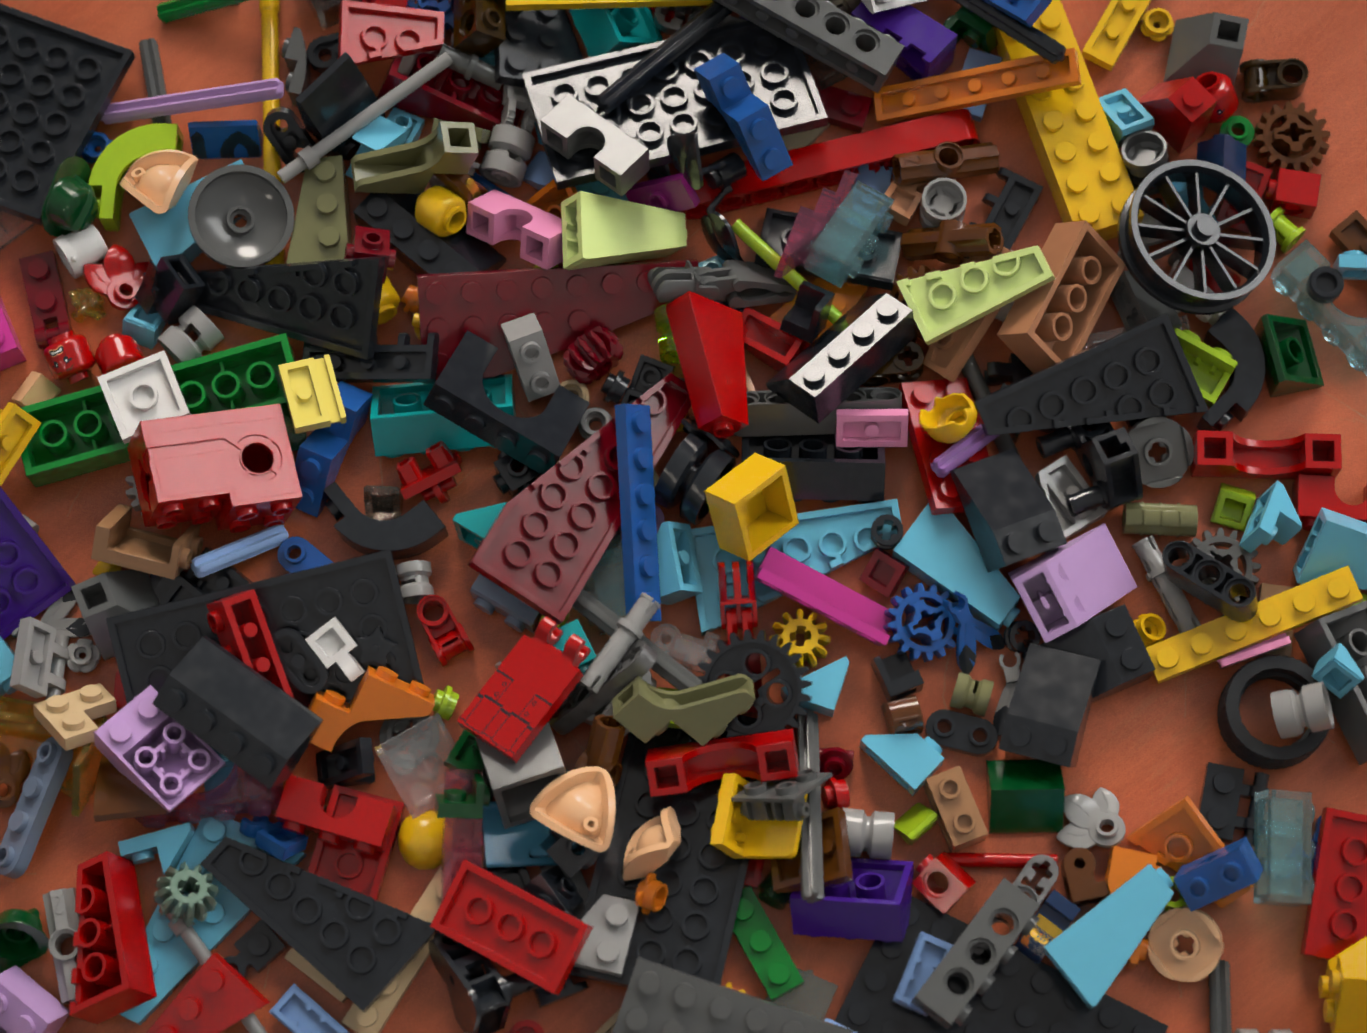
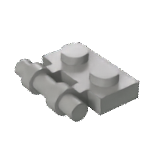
(39, 659)

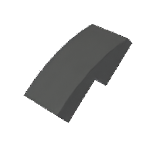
(298, 64)

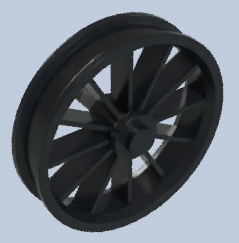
(1196, 237)

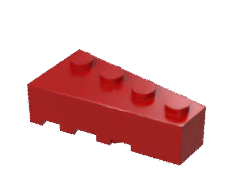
(111, 941)

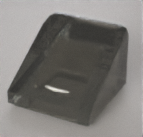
(383, 502)

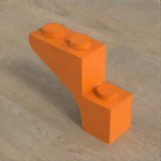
(376, 698)

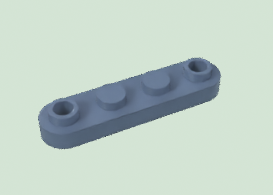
(33, 808)

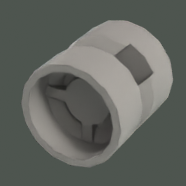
(509, 150)
(942, 201)
(180, 345)
(1307, 709)
(870, 833)

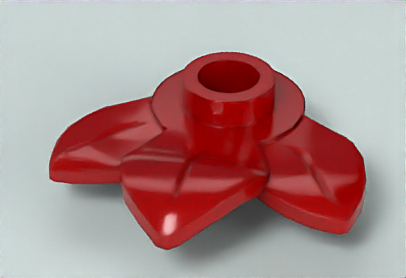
(116, 273)

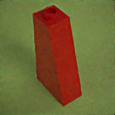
(712, 361)

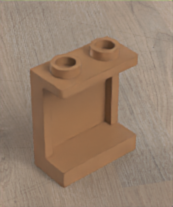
(142, 549)

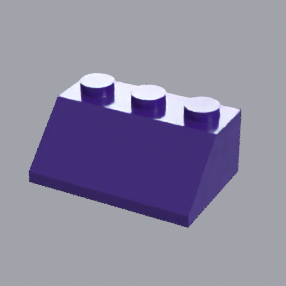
(867, 908)

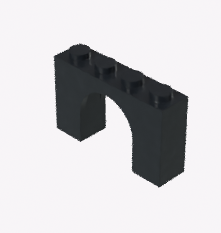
(462, 400)

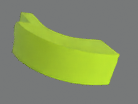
(119, 157)

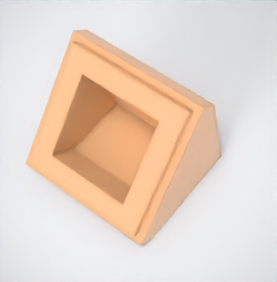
(35, 390)

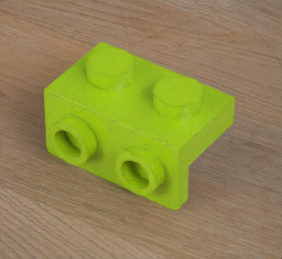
(1209, 365)

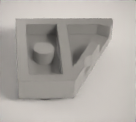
(1064, 479)

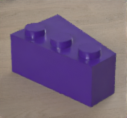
(926, 43)

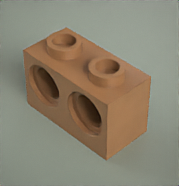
(955, 809)

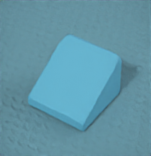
(143, 327)
(1338, 671)

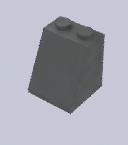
(520, 782)

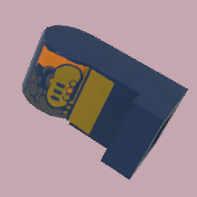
(1054, 919)

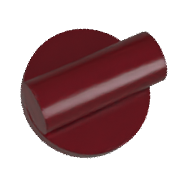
(836, 761)

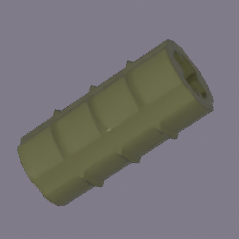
(1160, 519)

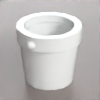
(80, 249)

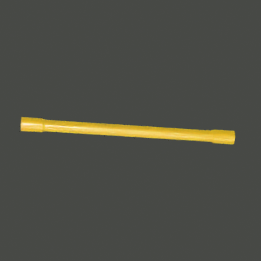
(270, 69)

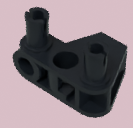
(1107, 460)
(477, 998)

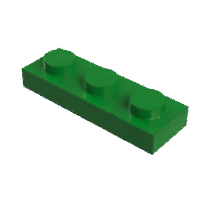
(765, 948)

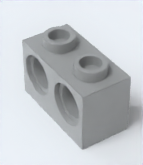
(531, 356)

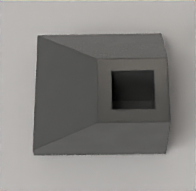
(1206, 45)
(109, 596)

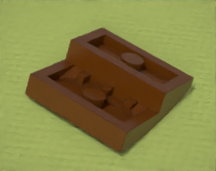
(119, 797)
(836, 856)

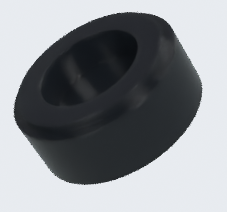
(1325, 284)

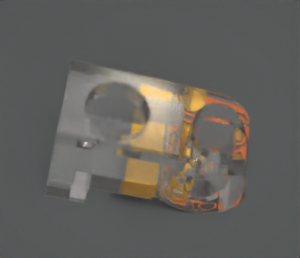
(683, 647)

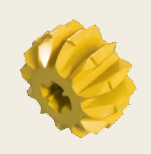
(813, 646)

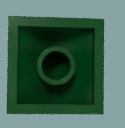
(1288, 354)
(1024, 796)

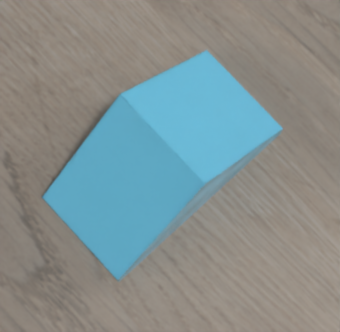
(825, 688)

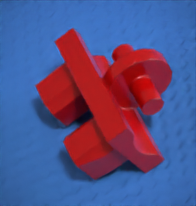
(433, 479)

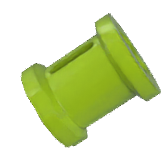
(1286, 232)

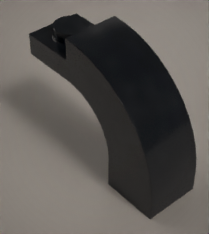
(1246, 381)
(405, 536)

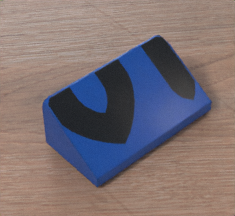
(225, 139)

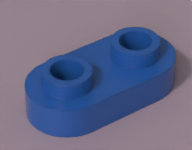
(309, 557)

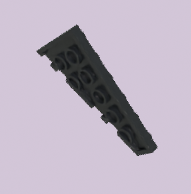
(312, 302)
(336, 929)

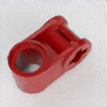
(446, 634)

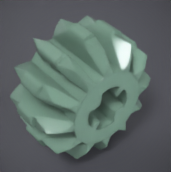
(174, 885)

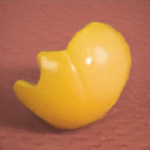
(950, 418)
(421, 840)

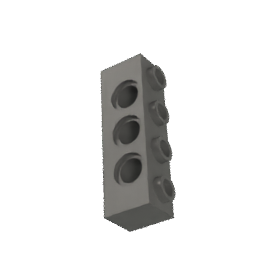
(1005, 903)

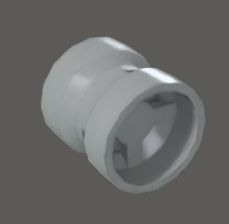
(415, 580)

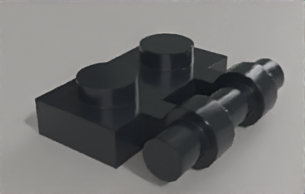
(1221, 798)

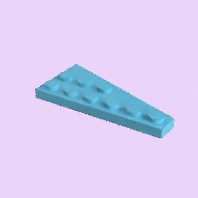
(820, 540)
(169, 954)

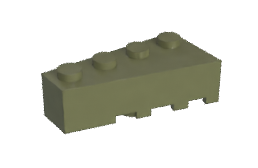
(322, 214)

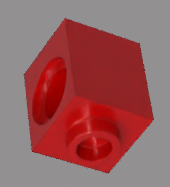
(1294, 192)
(958, 879)

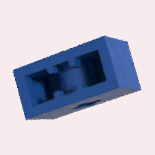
(1218, 874)

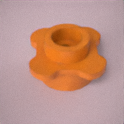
(651, 894)

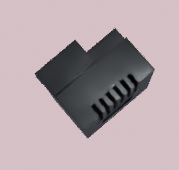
(169, 288)

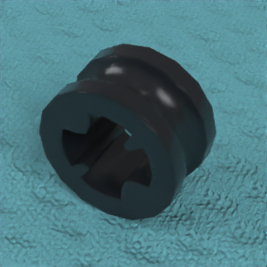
(878, 524)
(1009, 636)

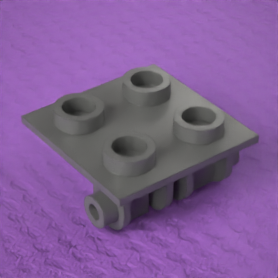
(780, 798)

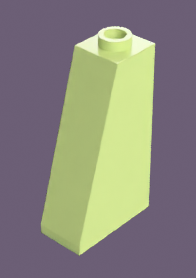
(615, 231)

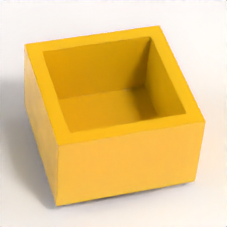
(752, 506)

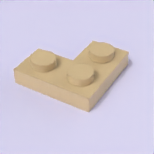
(71, 714)

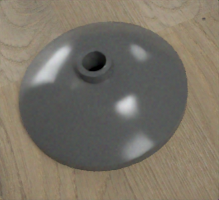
(247, 194)

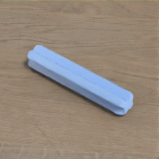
(238, 550)

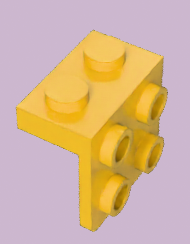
(750, 838)

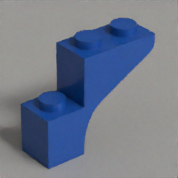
(745, 115)
(325, 449)

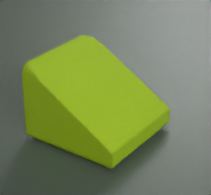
(1233, 506)
(915, 823)

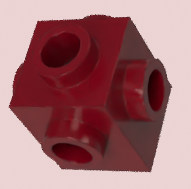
(371, 243)

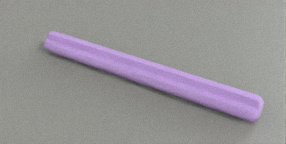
(194, 101)

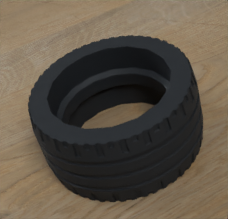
(1235, 733)

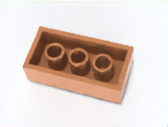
(1062, 313)

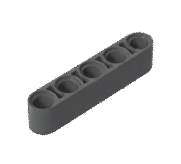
(776, 417)

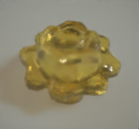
(87, 304)

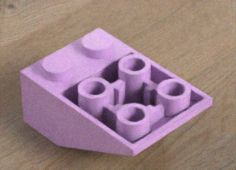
(1073, 582)
(156, 751)
(27, 1005)

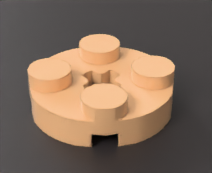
(1183, 966)

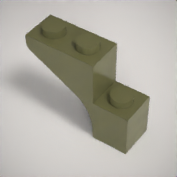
(411, 165)
(698, 710)

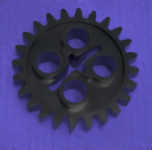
(734, 660)

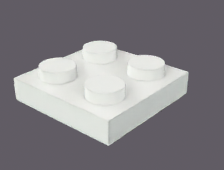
(142, 393)

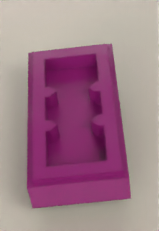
(665, 192)

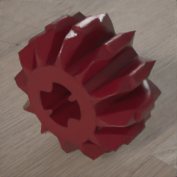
(593, 355)

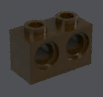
(479, 25)

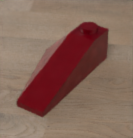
(446, 94)

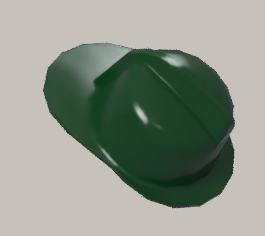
(71, 199)
(21, 937)

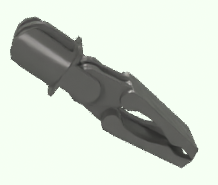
(735, 282)

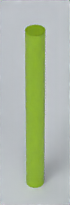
(773, 259)

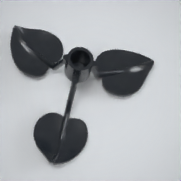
(719, 174)

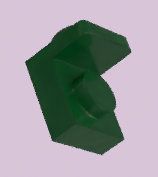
(972, 29)
(465, 753)
(459, 804)

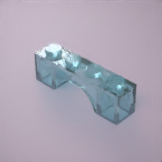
(1337, 327)

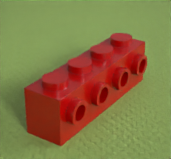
(246, 635)

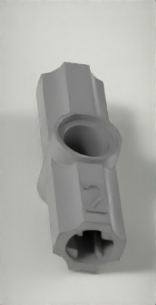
(62, 924)

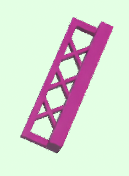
(823, 596)

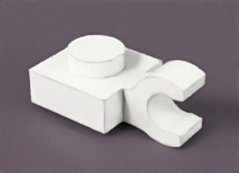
(333, 645)

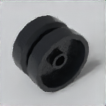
(689, 475)

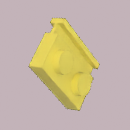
(312, 394)

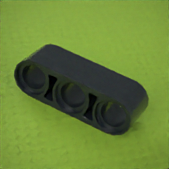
(1218, 595)

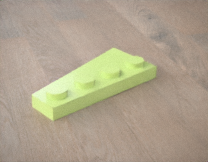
(964, 294)

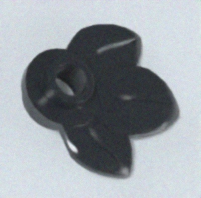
(690, 426)

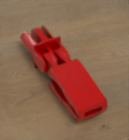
(740, 617)

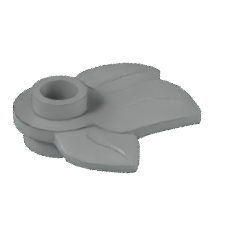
(1088, 816)

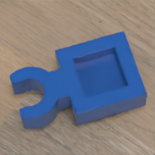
(272, 837)

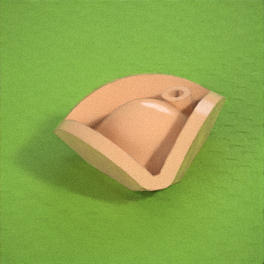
(160, 178)
(579, 807)
(652, 845)

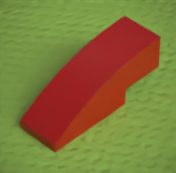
(768, 342)

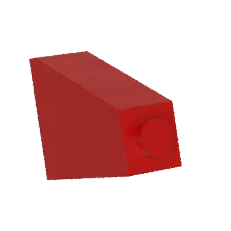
(1179, 111)

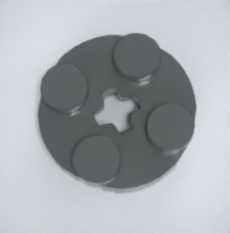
(1178, 450)

